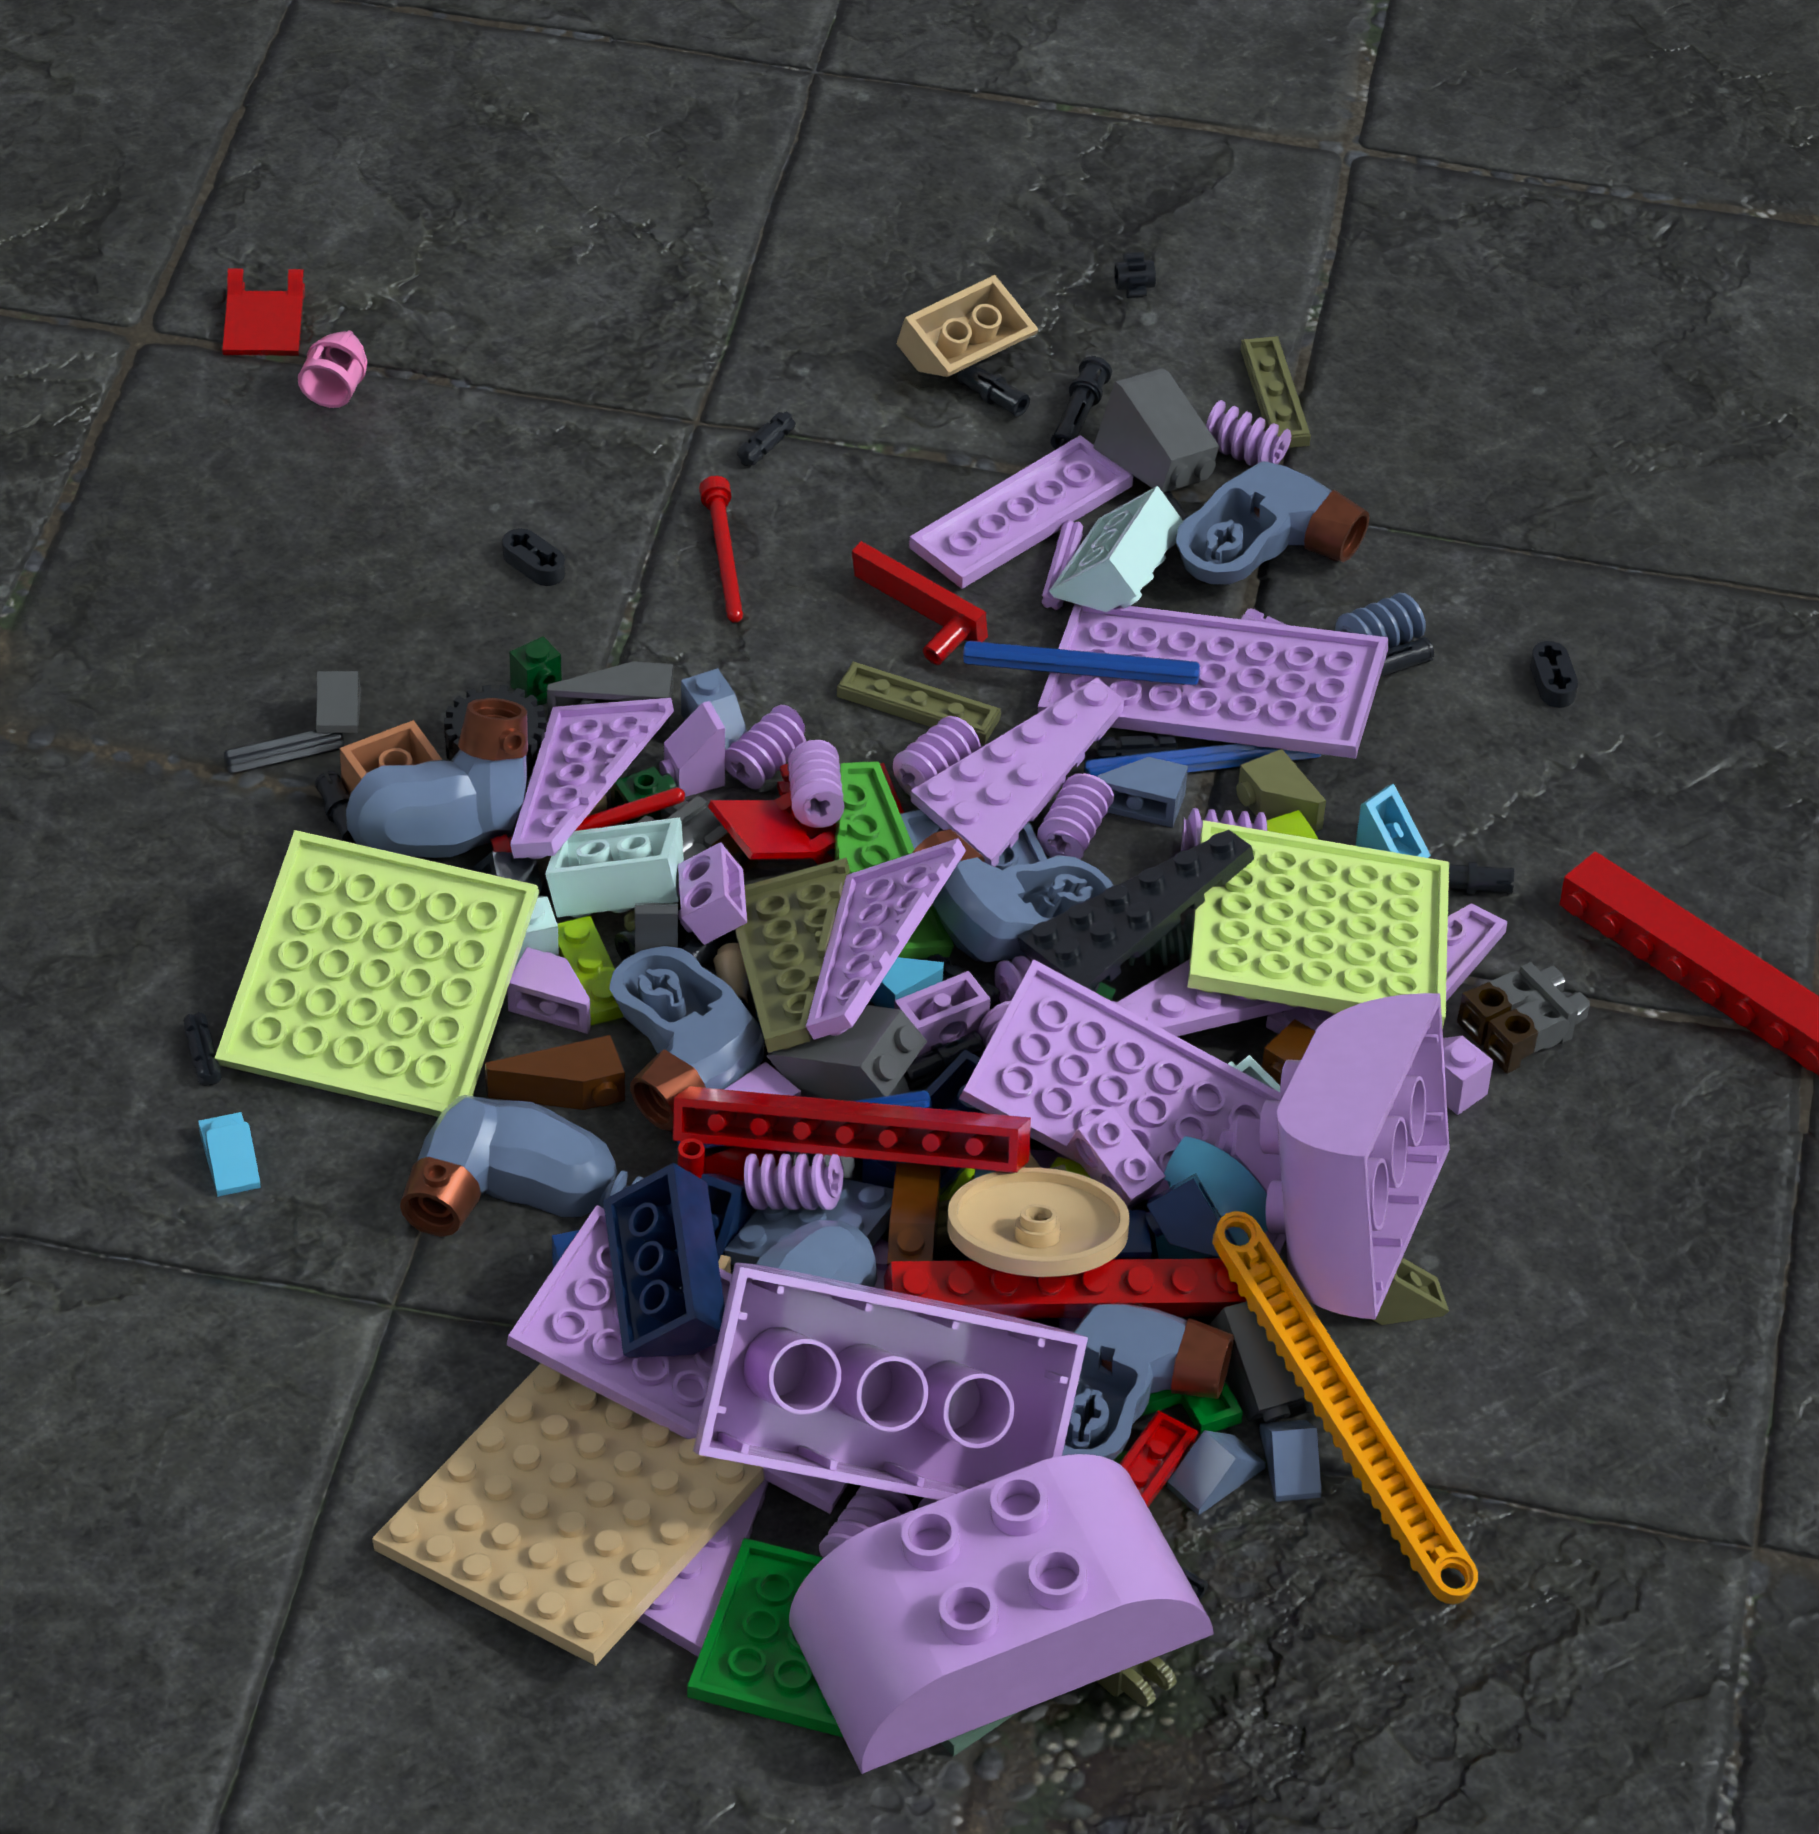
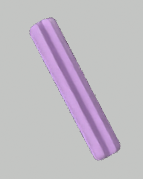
(1067, 545)

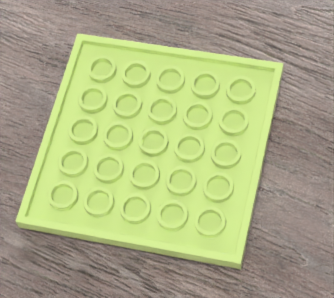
(1322, 924)
(377, 974)

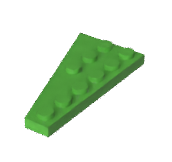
(875, 833)

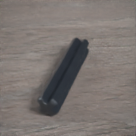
(281, 750)

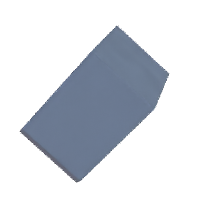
(1292, 1459)
(1213, 1470)

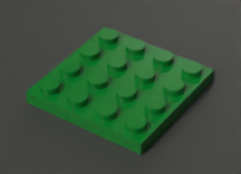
(750, 1649)

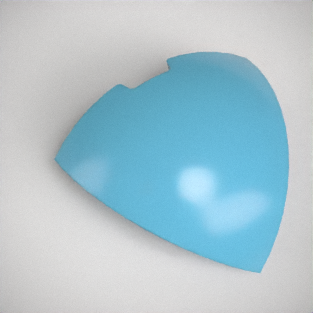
(1225, 1181)

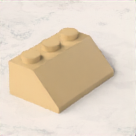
(964, 329)

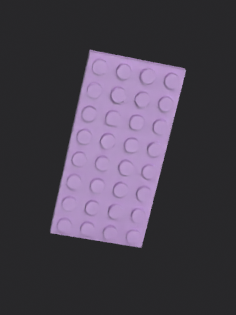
(1255, 680)
(1075, 1054)
(577, 1333)

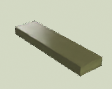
(1275, 388)
(914, 700)

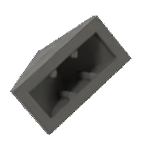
(338, 701)
(656, 925)

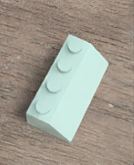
(1120, 554)

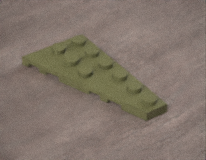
(787, 944)

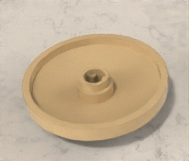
(1038, 1222)

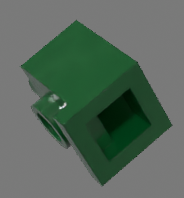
(534, 668)
(640, 786)

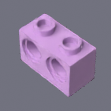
(711, 894)
(1116, 1157)

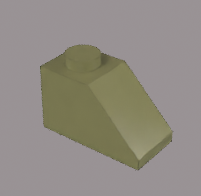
(1278, 788)
(1412, 1296)

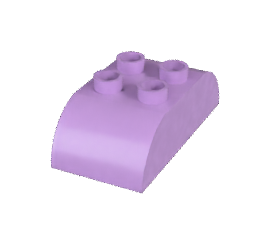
(1358, 1148)
(882, 1385)
(990, 1605)

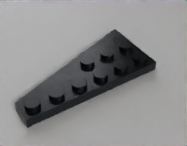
(1133, 916)

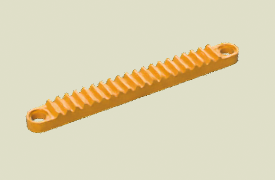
(1344, 1408)

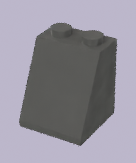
(1156, 432)
(857, 1063)
(1256, 1370)

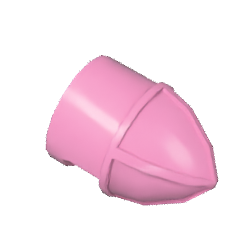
(333, 369)

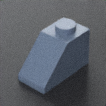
(714, 688)
(1148, 790)

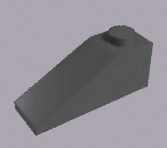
(614, 684)

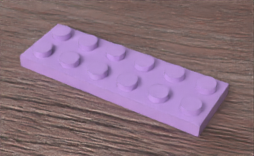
(1020, 512)

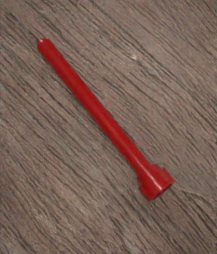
(716, 495)
(614, 815)

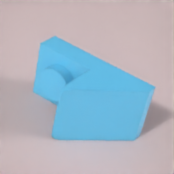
(230, 1153)

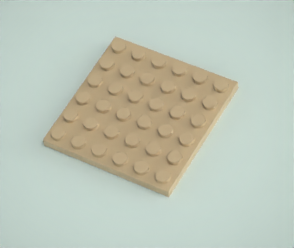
(566, 1513)

